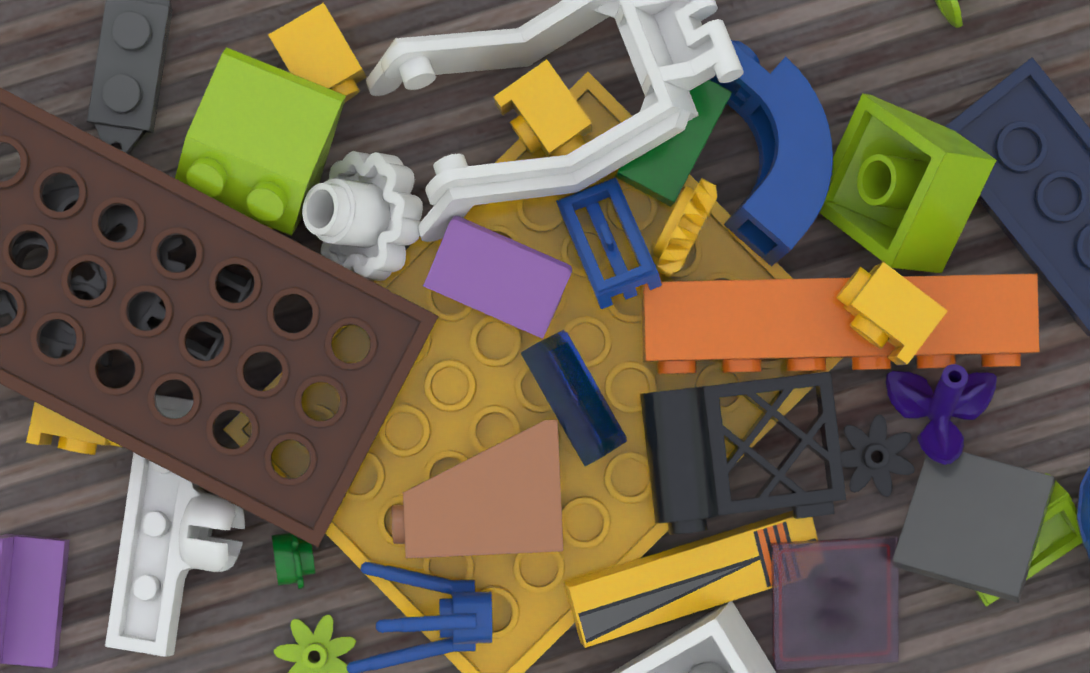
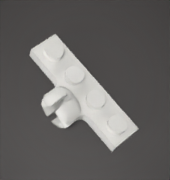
(163, 538)

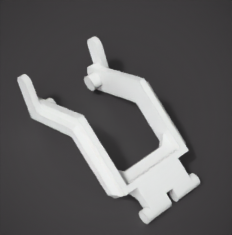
(668, 54)

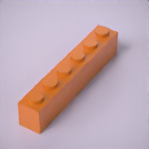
(808, 323)

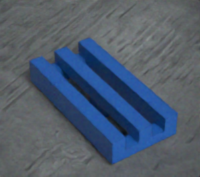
(624, 280)

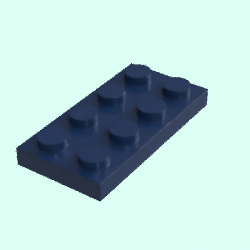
(1039, 179)

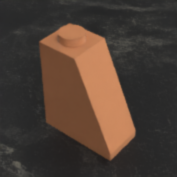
(489, 503)

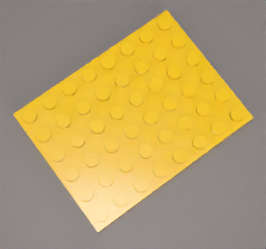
(478, 391)

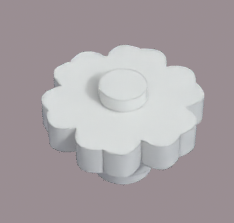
(365, 213)

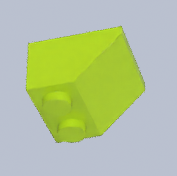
(260, 139)
(904, 185)

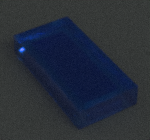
(574, 397)

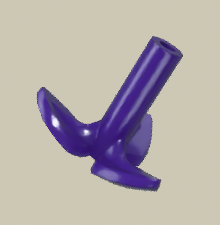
(956, 395)

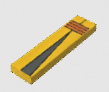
(680, 579)

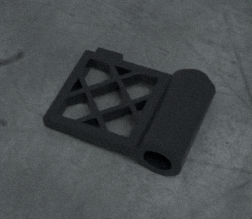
(690, 454)

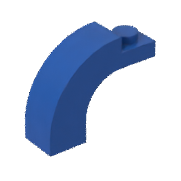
(792, 155)

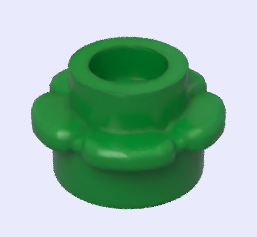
(292, 559)

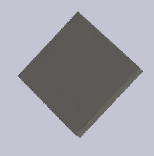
(975, 524)

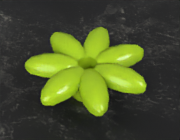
(319, 642)

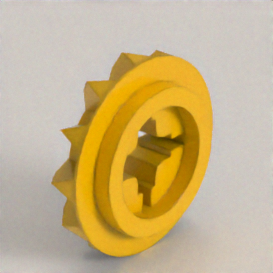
(684, 227)

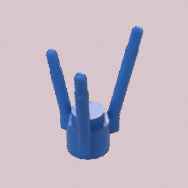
(461, 619)

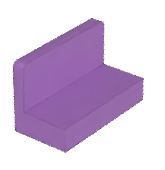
(498, 276)
(31, 599)

